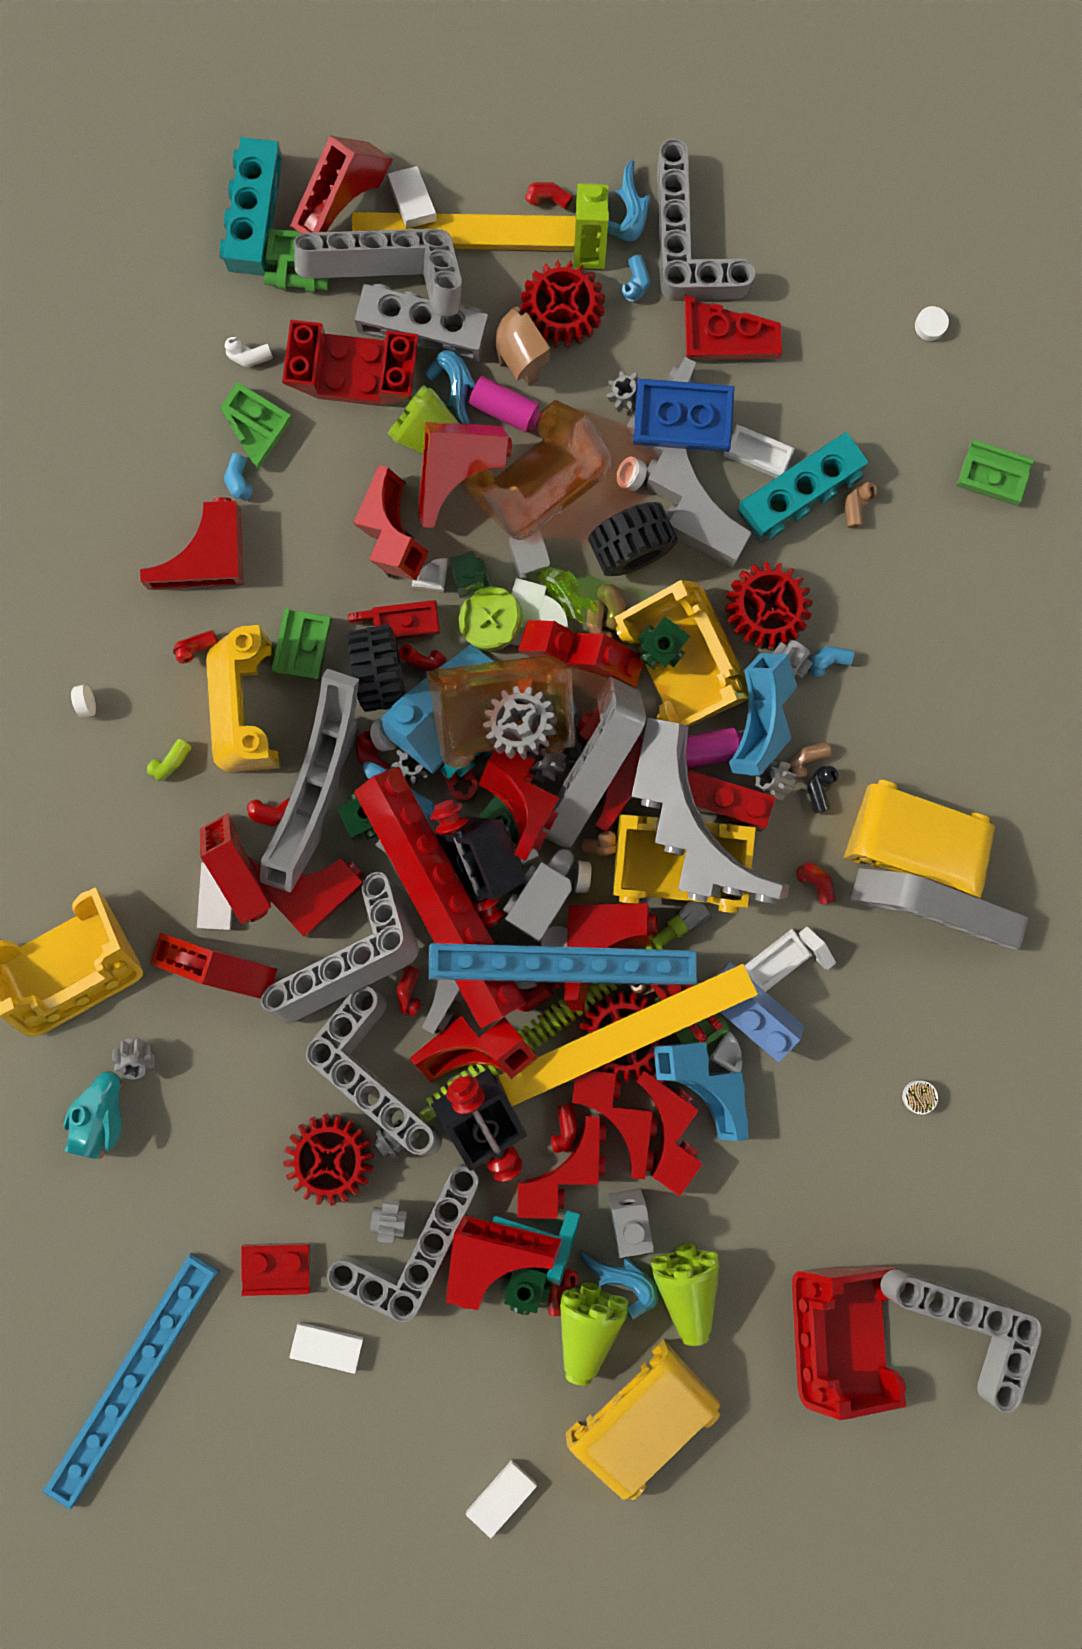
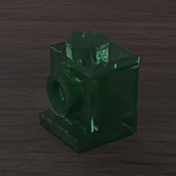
(468, 573)

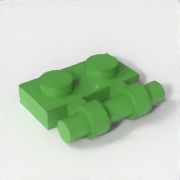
(281, 253)

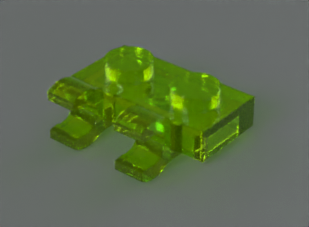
(563, 588)

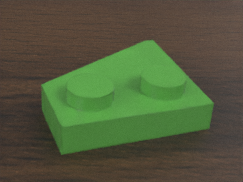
(254, 422)

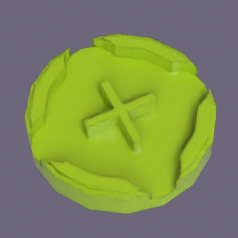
(491, 619)

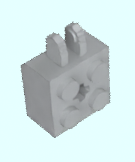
(542, 897)

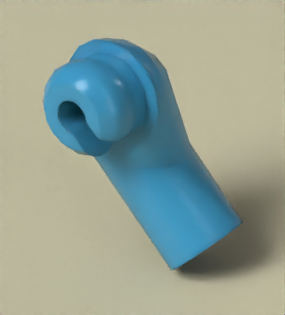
(640, 279)
(235, 481)
(828, 655)

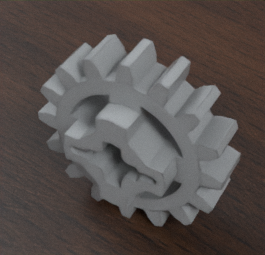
(534, 714)

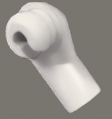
(244, 355)

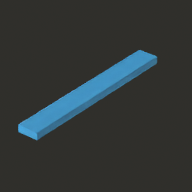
(561, 964)
(130, 1381)

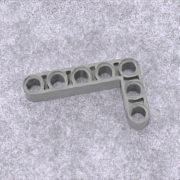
(678, 235)
(385, 254)
(620, 726)
(939, 904)
(356, 966)
(365, 1080)
(421, 1254)
(1003, 1328)

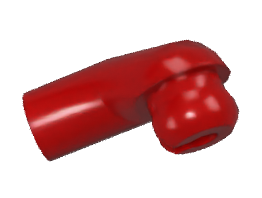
(266, 814)
(405, 989)

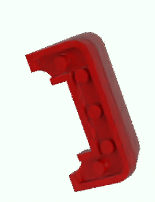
(843, 1343)

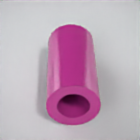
(505, 404)
(712, 747)

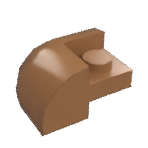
(521, 346)

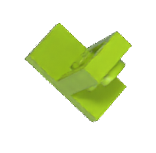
(591, 226)

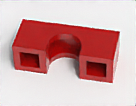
(731, 801)

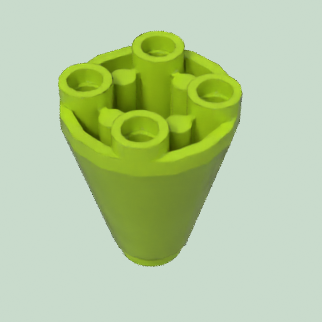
(410, 426)
(689, 1290)
(589, 1329)

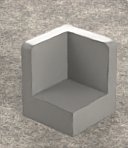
(529, 554)

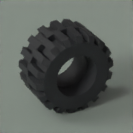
(632, 539)
(377, 666)

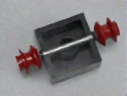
(480, 856)
(482, 1124)

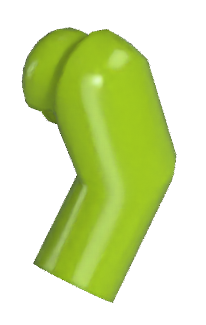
(172, 761)

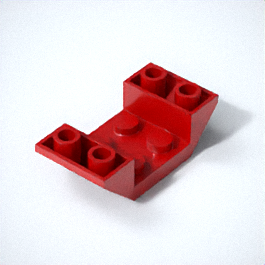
(349, 366)

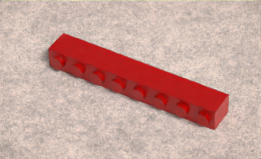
(433, 885)

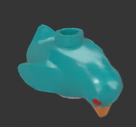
(95, 1118)

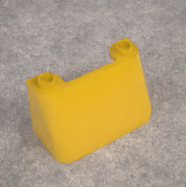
(708, 673)
(234, 744)
(921, 839)
(649, 871)
(66, 968)
(644, 1423)

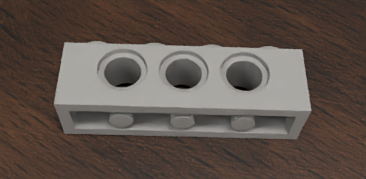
(433, 336)

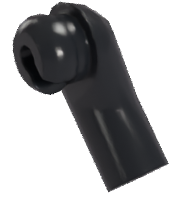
(819, 786)

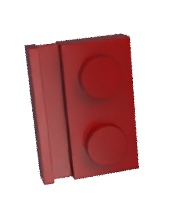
(275, 1269)

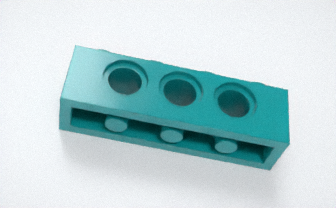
(251, 158)
(839, 454)

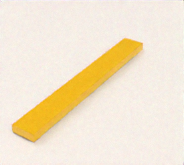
(485, 230)
(629, 1034)

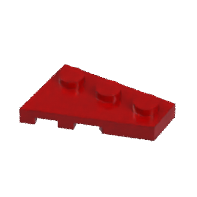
(727, 335)

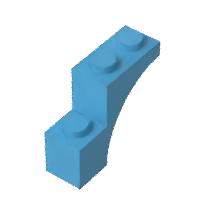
(766, 729)
(720, 1091)

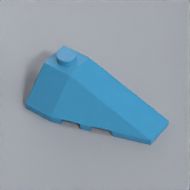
(412, 720)

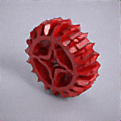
(576, 286)
(758, 598)
(612, 1009)
(339, 1171)

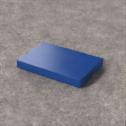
(683, 415)

